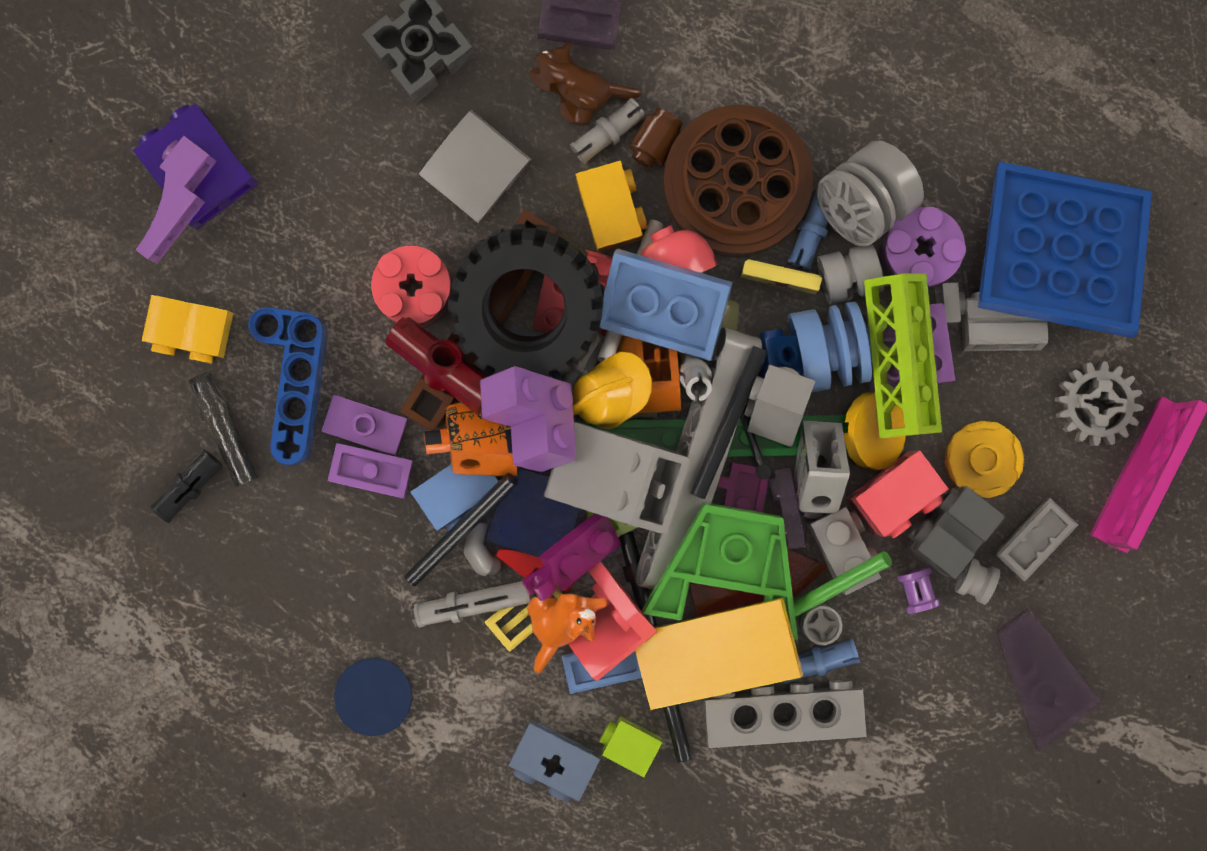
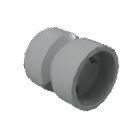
(847, 273)

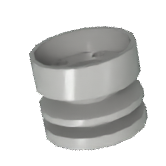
(870, 193)

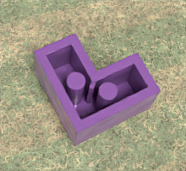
(538, 414)

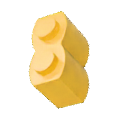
(187, 327)

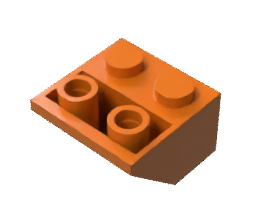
(663, 371)

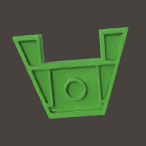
(727, 551)

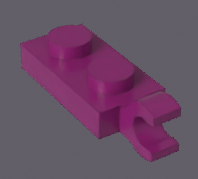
(573, 556)

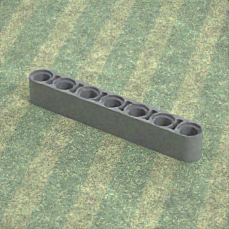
(696, 438)

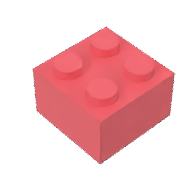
(898, 494)

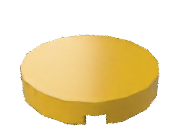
(863, 437)
(984, 458)

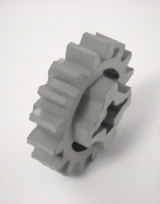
(1101, 388)

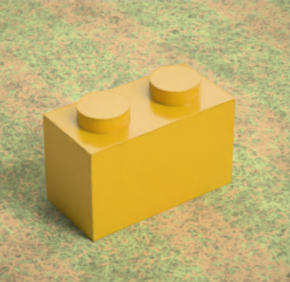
(610, 206)

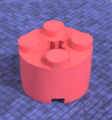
(397, 270)

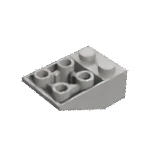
(620, 479)

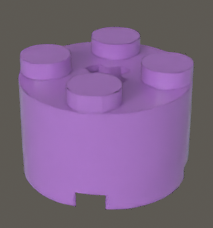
(924, 226)

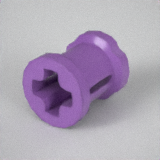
(928, 598)

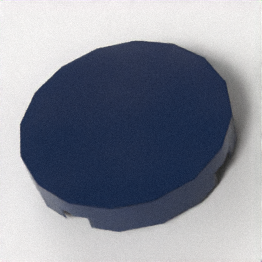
(373, 696)

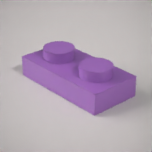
(370, 470)

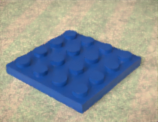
(1065, 250)

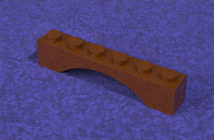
(428, 405)

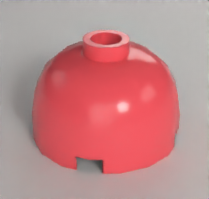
(681, 249)

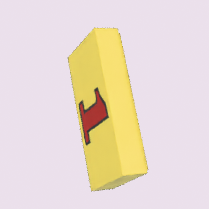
(781, 276)

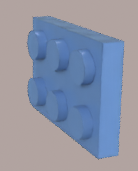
(664, 304)

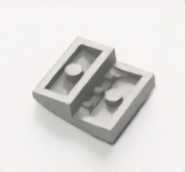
(474, 166)

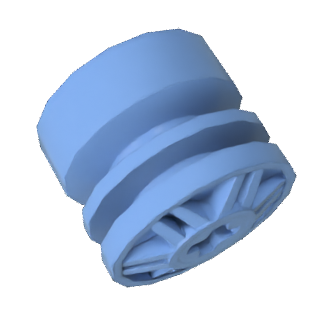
(833, 346)

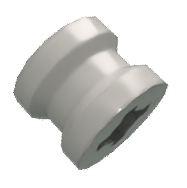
(978, 581)

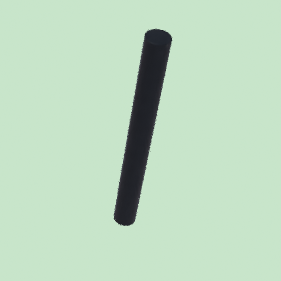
(729, 422)
(461, 529)

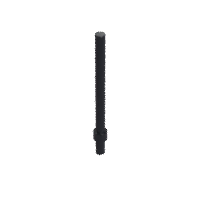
(641, 596)

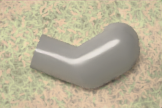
(478, 554)

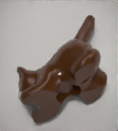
(580, 89)

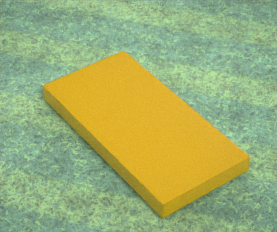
(719, 654)

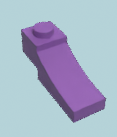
(184, 170)

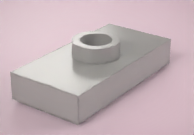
(1036, 539)

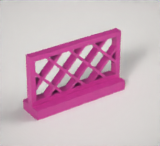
(1148, 473)

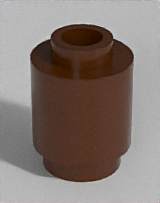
(655, 138)

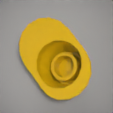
(612, 391)

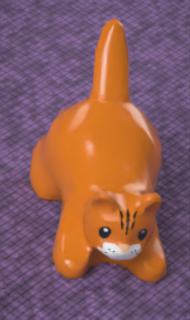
(561, 622)

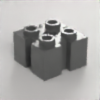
(417, 70)
(954, 531)

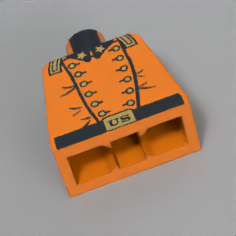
(473, 443)

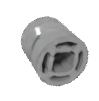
(827, 625)

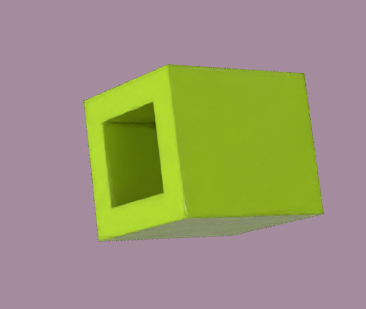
(630, 745)

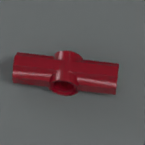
(425, 354)

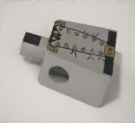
(820, 488)

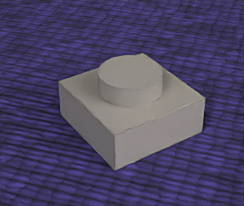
(953, 301)

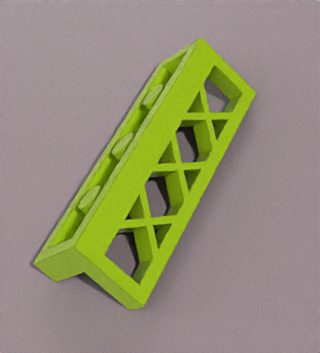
(910, 354)

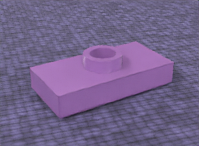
(364, 425)

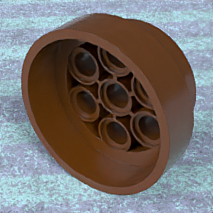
(722, 227)

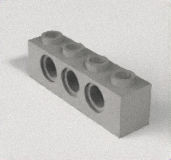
(844, 722)

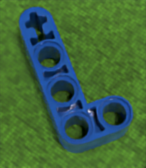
(289, 387)

